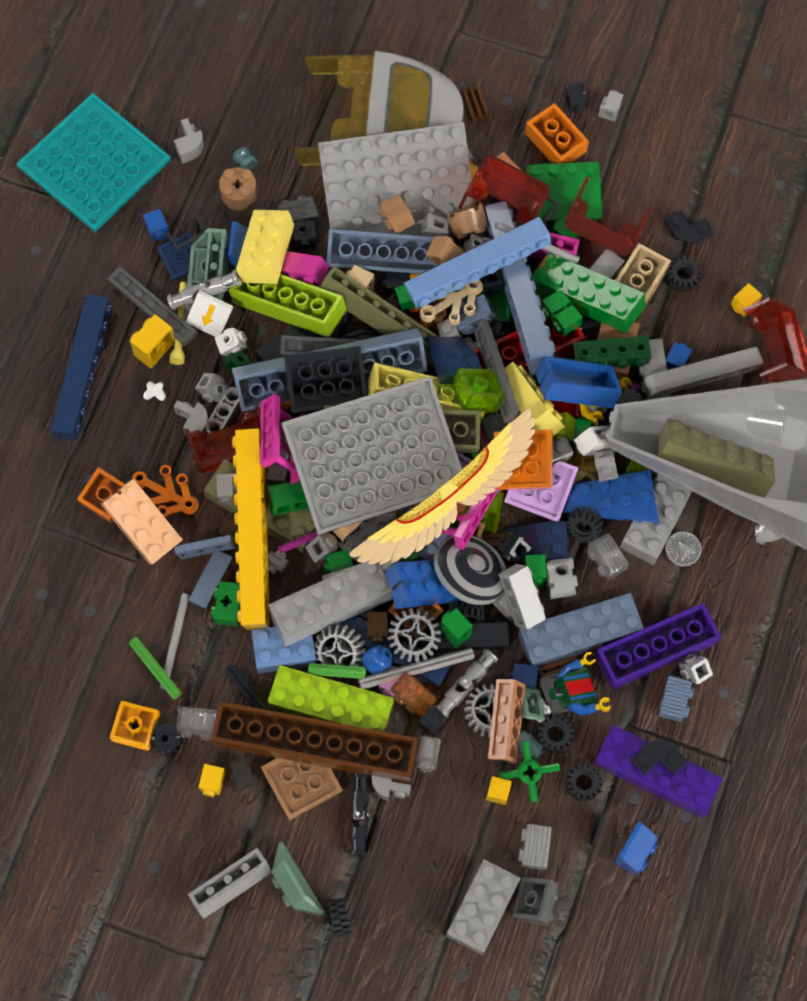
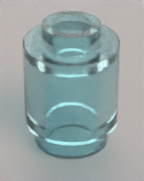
(535, 746)

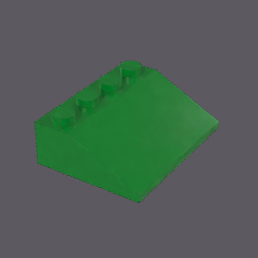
(563, 184)

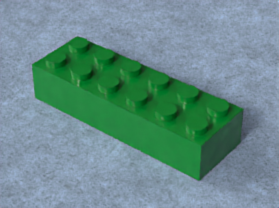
(590, 292)

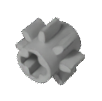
(277, 562)

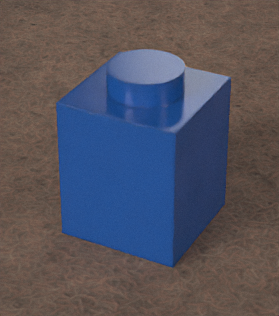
(156, 225)
(678, 356)

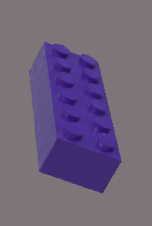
(657, 646)
(689, 788)

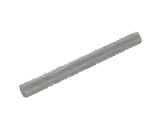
(417, 668)

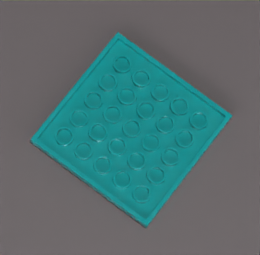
(93, 162)

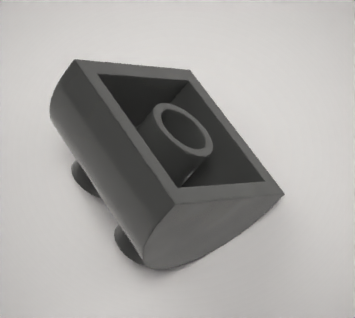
(536, 900)

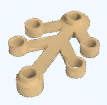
(454, 299)

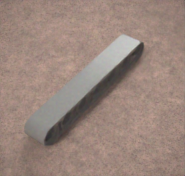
(703, 372)

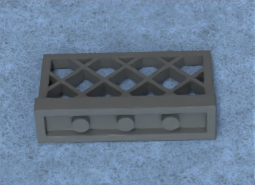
(367, 529)

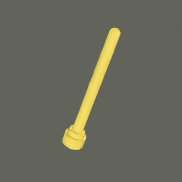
(177, 356)

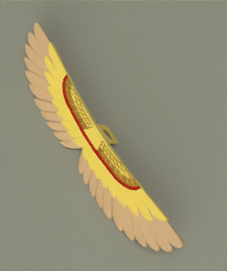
(437, 511)

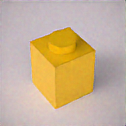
(745, 298)
(211, 780)
(498, 790)

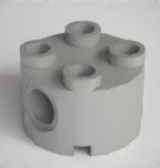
(560, 579)

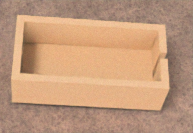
(141, 522)

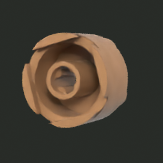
(238, 188)
(467, 220)

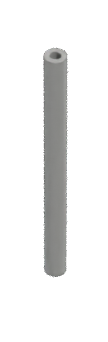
(550, 248)
(176, 635)

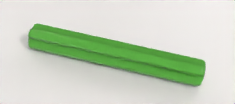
(155, 668)

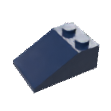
(450, 355)
(544, 538)

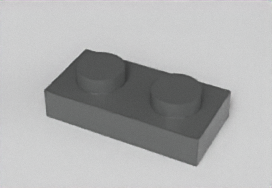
(546, 684)

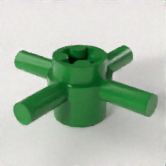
(539, 770)

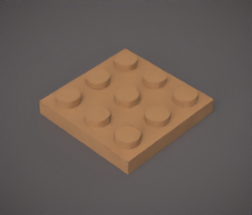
(300, 785)

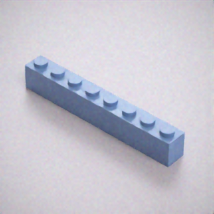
(478, 263)

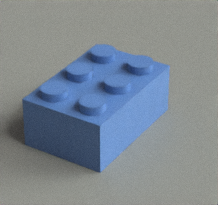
(271, 651)

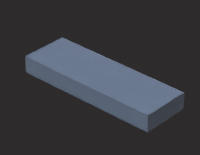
(205, 547)
(210, 579)

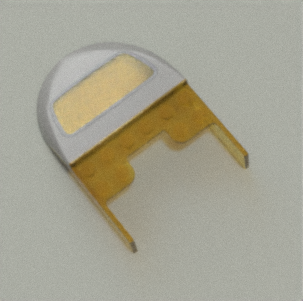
(387, 97)

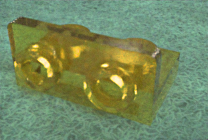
(585, 465)

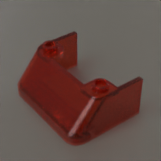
(508, 185)
(618, 243)
(782, 339)
(212, 448)

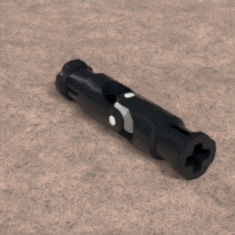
(360, 803)

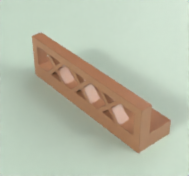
(506, 720)

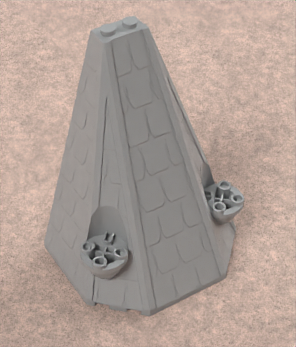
(757, 417)

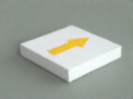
(209, 314)

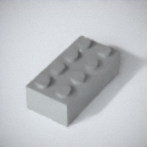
(483, 907)

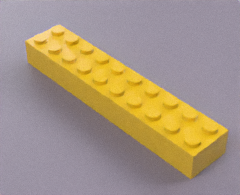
(251, 531)

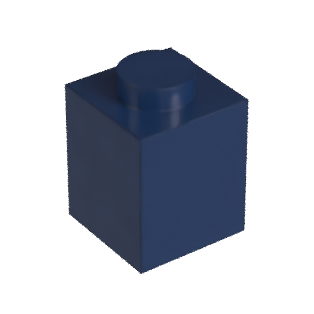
(525, 674)

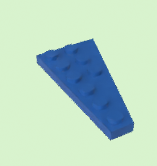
(617, 499)

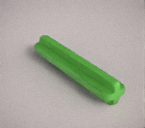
(337, 671)

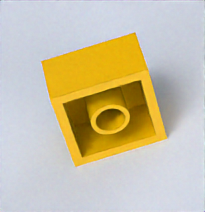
(152, 341)

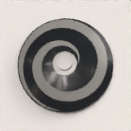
(470, 572)

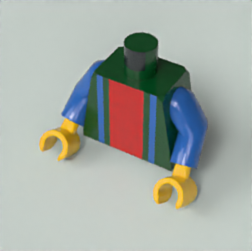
(576, 689)

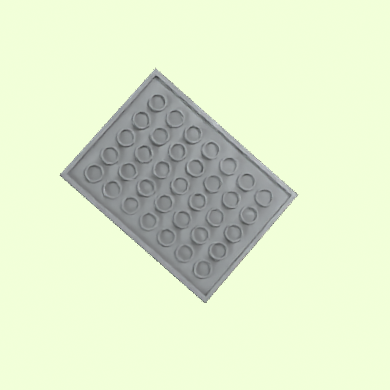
(421, 165)
(372, 454)

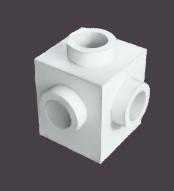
(231, 341)

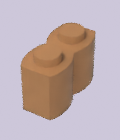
(396, 213)

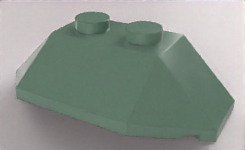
(209, 258)
(293, 884)

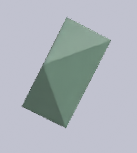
(532, 705)

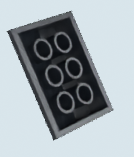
(324, 378)

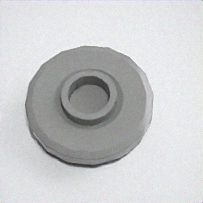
(683, 549)

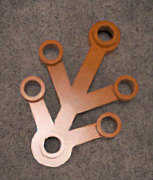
(169, 494)

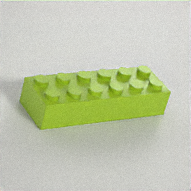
(293, 303)
(328, 700)

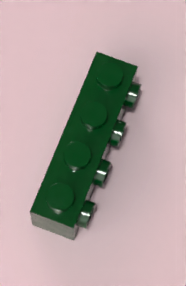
(614, 352)

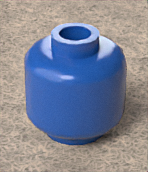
(376, 659)

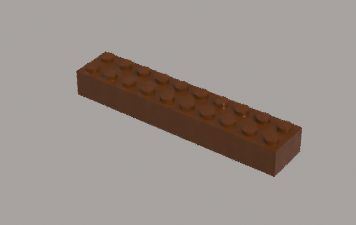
(315, 742)

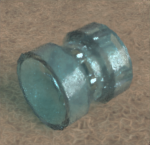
(245, 159)

